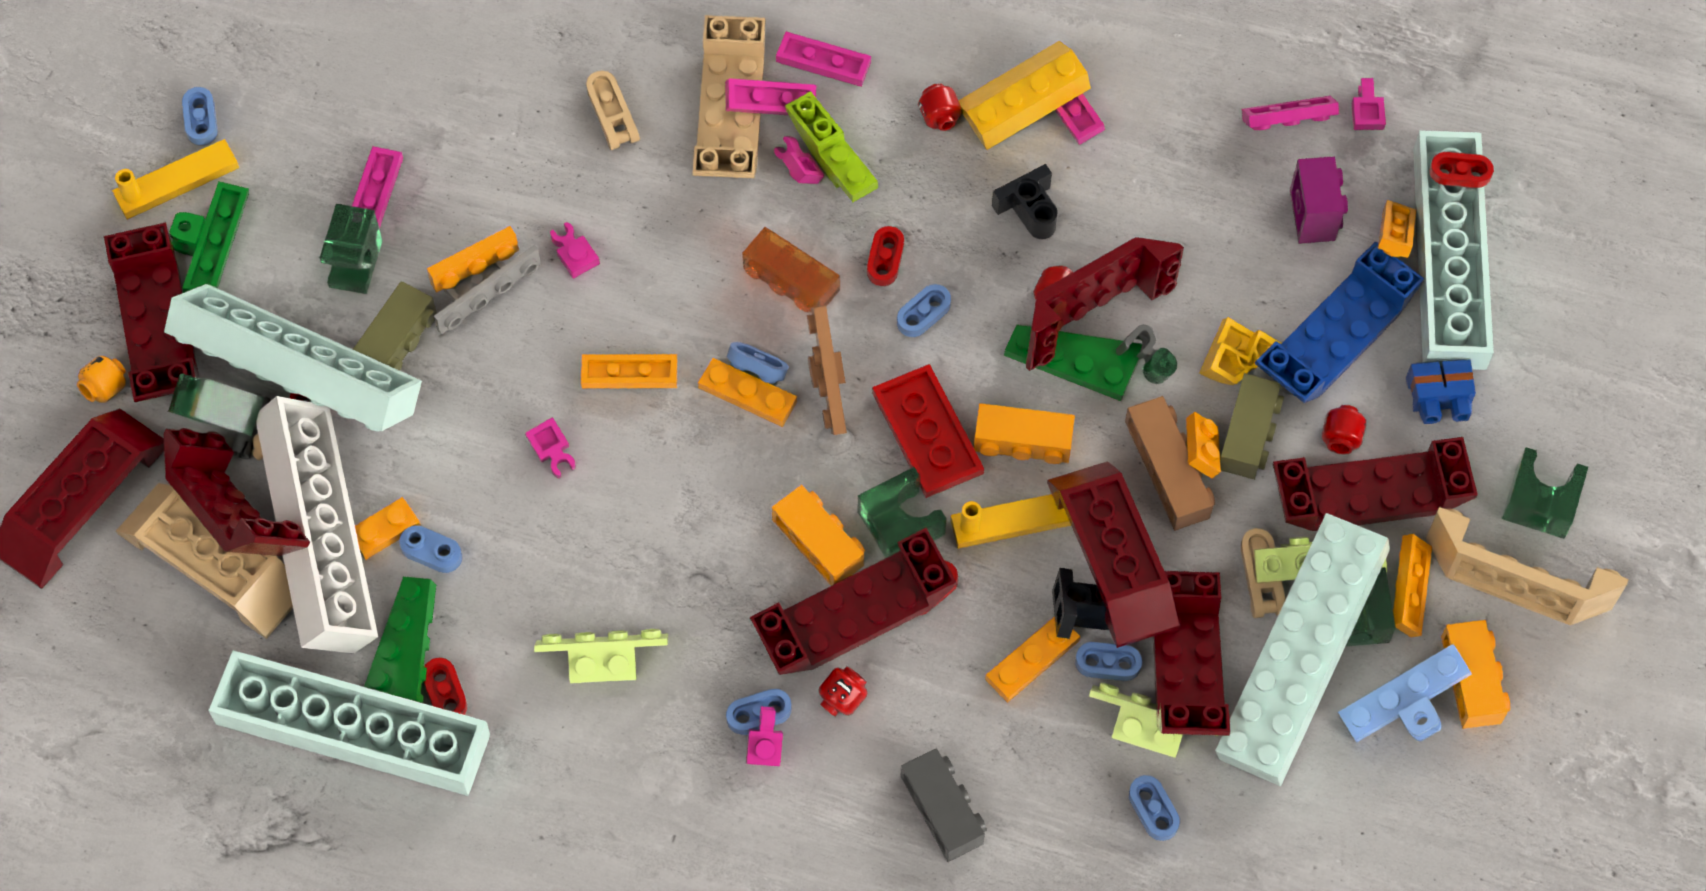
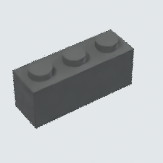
(943, 804)

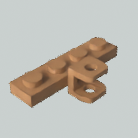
(826, 370)

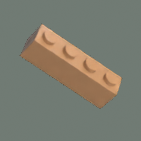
(1166, 461)

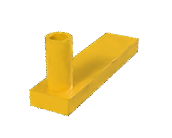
(173, 179)
(1006, 521)

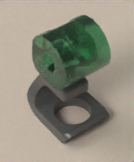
(1158, 363)

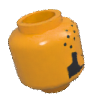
(101, 379)

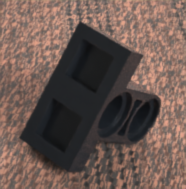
(1029, 209)
(1076, 605)

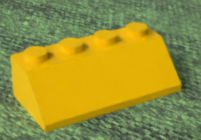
(1025, 94)

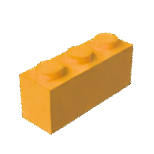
(1024, 433)
(818, 535)
(1479, 695)

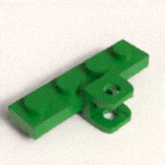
(209, 238)

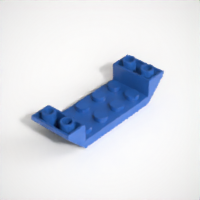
(1342, 325)

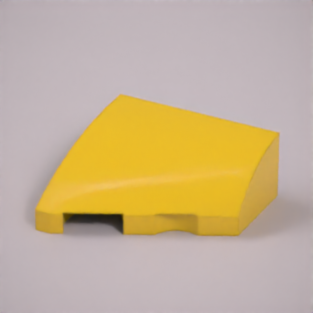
(1234, 352)

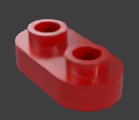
(1460, 169)
(885, 258)
(447, 690)

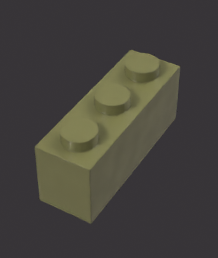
(398, 326)
(1251, 426)

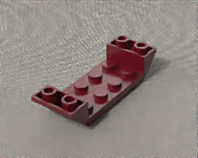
(1139, 262)
(145, 284)
(197, 473)
(1377, 487)
(73, 491)
(1117, 552)
(856, 607)
(1190, 660)

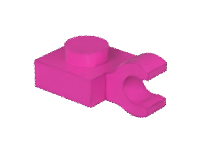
(1367, 109)
(800, 165)
(764, 744)

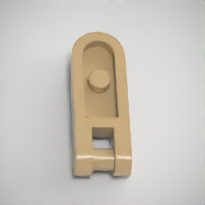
(611, 109)
(1260, 539)

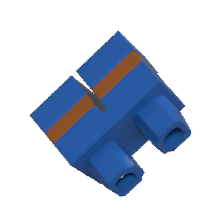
(1442, 388)

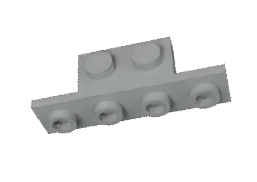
(476, 290)

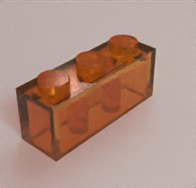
(790, 271)

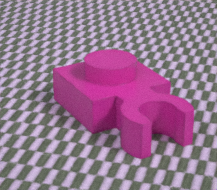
(574, 253)
(549, 443)

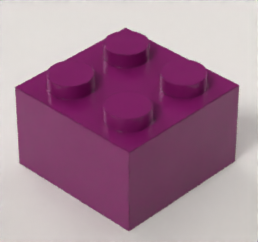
(1317, 199)

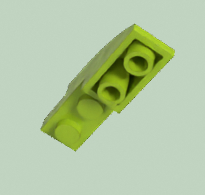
(829, 147)

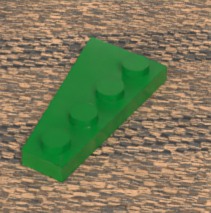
(1083, 360)
(401, 651)

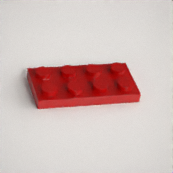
(928, 430)

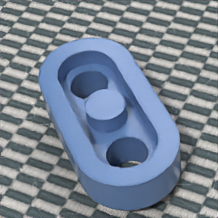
(199, 118)
(922, 312)
(750, 358)
(428, 549)
(1108, 661)
(751, 707)
(1155, 809)

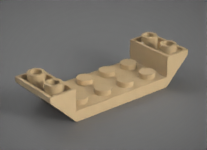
(726, 138)
(245, 582)
(1516, 582)

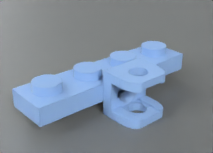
(1407, 698)

